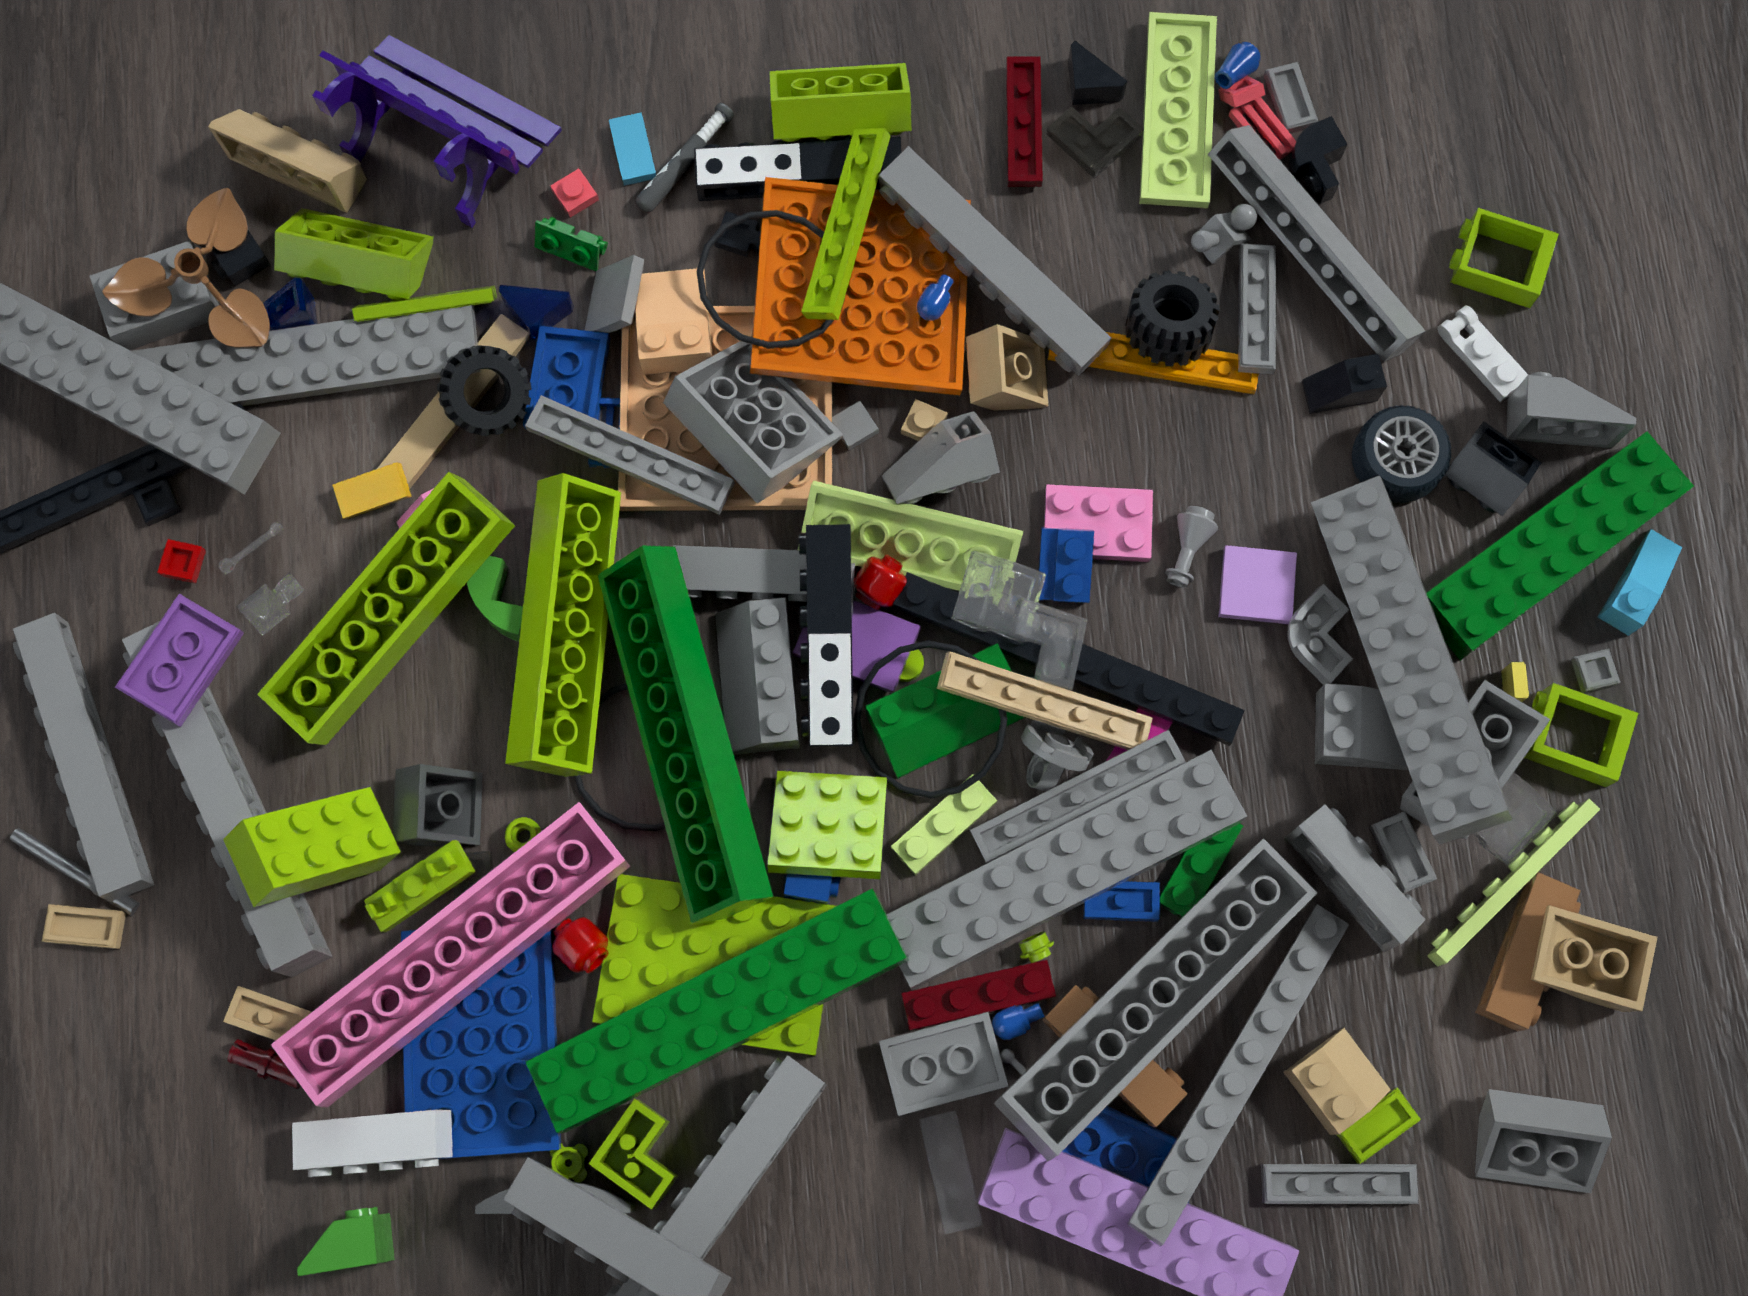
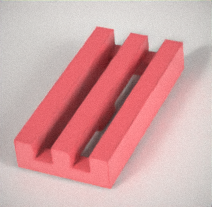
(1271, 120)

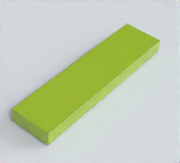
(424, 303)

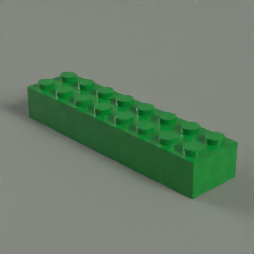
(1556, 544)

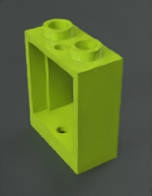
(1512, 232)
(1614, 747)

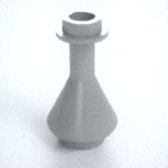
(1194, 530)

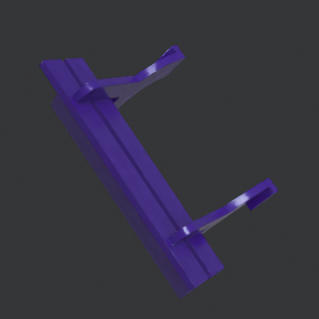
(474, 139)

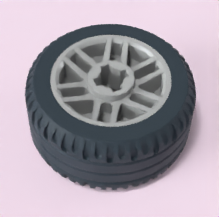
(1405, 450)

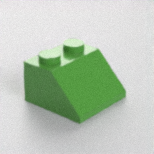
(351, 1242)

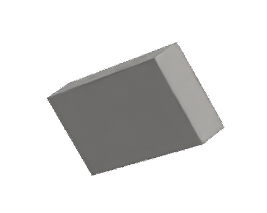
(1290, 97)
(1403, 852)

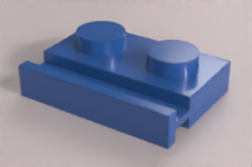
(1067, 562)

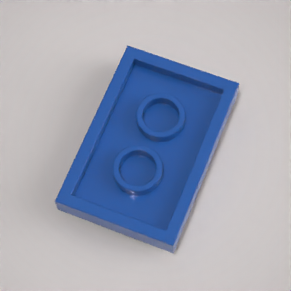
(569, 369)

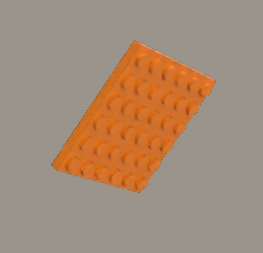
(879, 329)

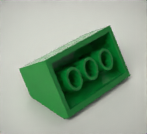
(928, 723)

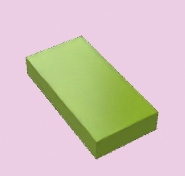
(1379, 1126)

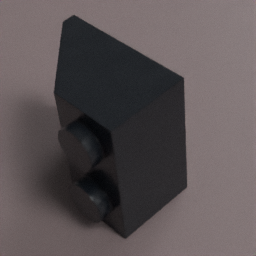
(1492, 469)

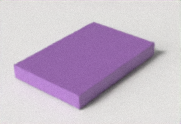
(873, 638)
(179, 660)

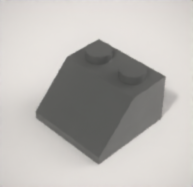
(437, 806)

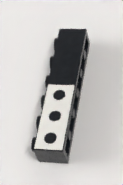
(742, 169)
(828, 634)

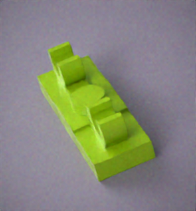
(419, 886)

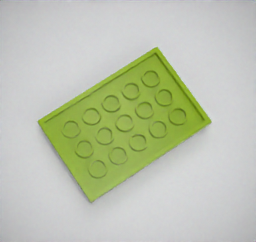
(659, 948)

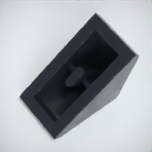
(1092, 79)

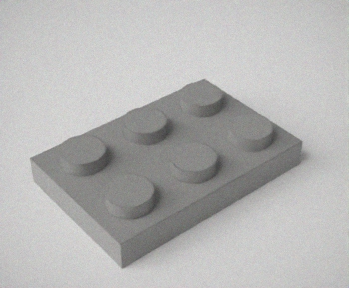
(943, 1064)

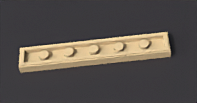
(433, 427)
(1043, 702)

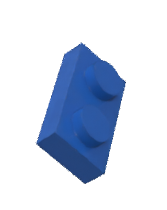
(1126, 902)

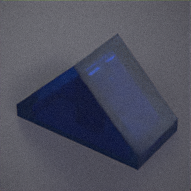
(291, 306)
(536, 306)

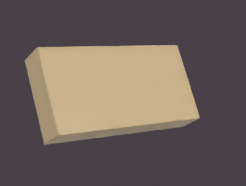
(83, 926)

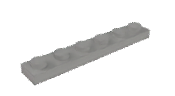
(630, 454)
(1077, 796)

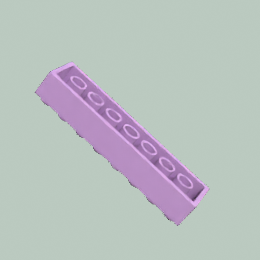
(1093, 1210)

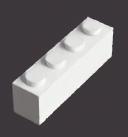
(372, 1140)

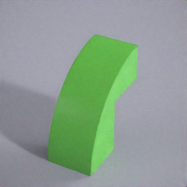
(486, 590)

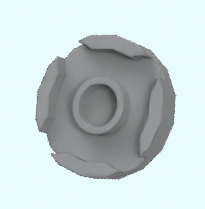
(1052, 754)

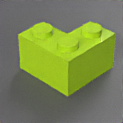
(626, 1157)

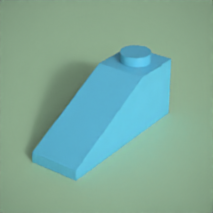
(1641, 584)

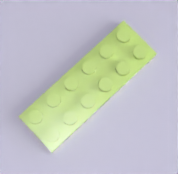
(1178, 110)
(920, 538)

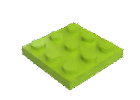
(827, 825)

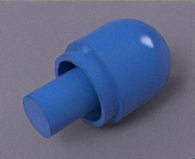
(935, 299)
(1015, 1021)

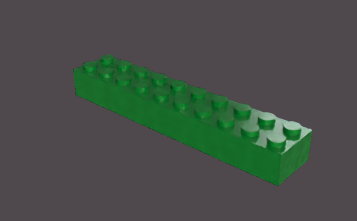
(684, 735)
(716, 1011)

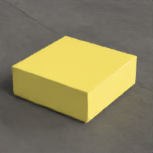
(1515, 680)

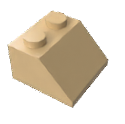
(1006, 370)
(1337, 1082)

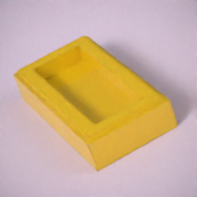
(371, 490)

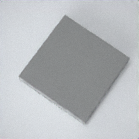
(615, 295)

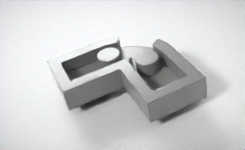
(1310, 636)

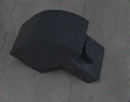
(1313, 153)

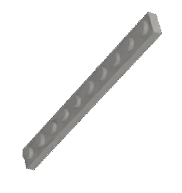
(1237, 1076)

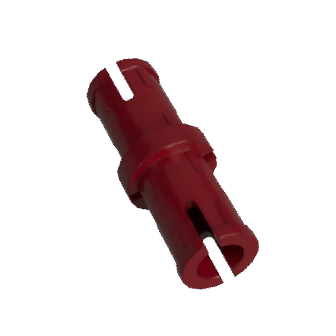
(263, 1062)

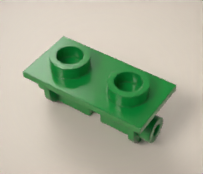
(558, 239)

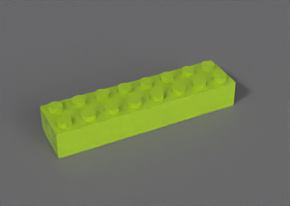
(386, 610)
(563, 627)

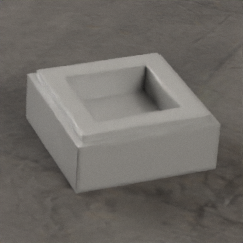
(855, 425)
(1595, 671)

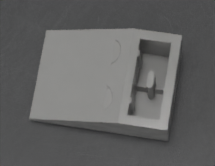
(947, 456)

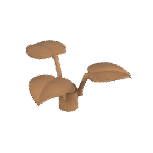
(142, 283)

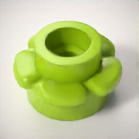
(1036, 947)

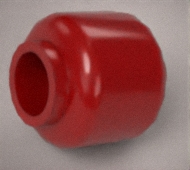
(879, 581)
(580, 945)

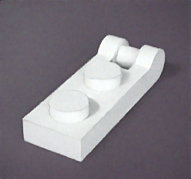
(1482, 353)

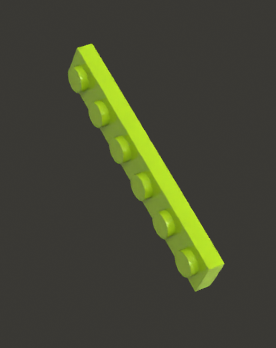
(846, 224)

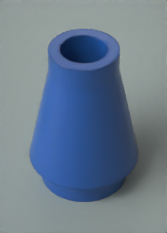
(1240, 62)

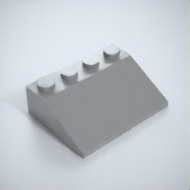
(750, 422)

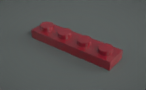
(1024, 121)
(978, 995)

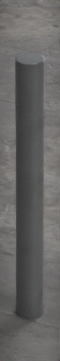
(66, 866)

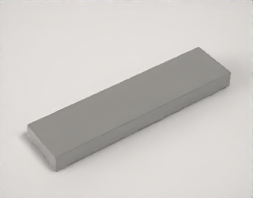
(1257, 309)
(1339, 1184)

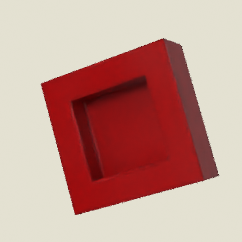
(181, 561)

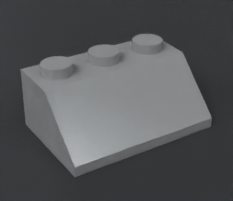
(1541, 1141)

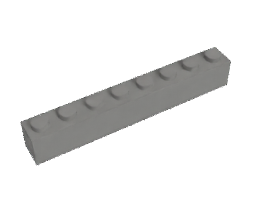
(1316, 242)
(993, 261)
(82, 758)

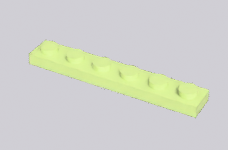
(1500, 891)

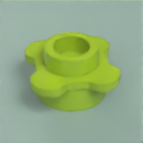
(576, 1155)

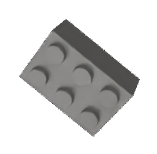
(188, 309)

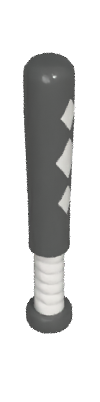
(681, 161)

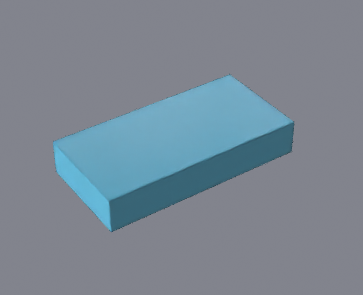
(632, 148)

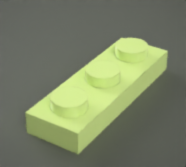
(942, 826)

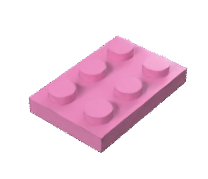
(1116, 515)

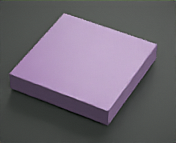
(1257, 584)

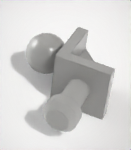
(1224, 231)

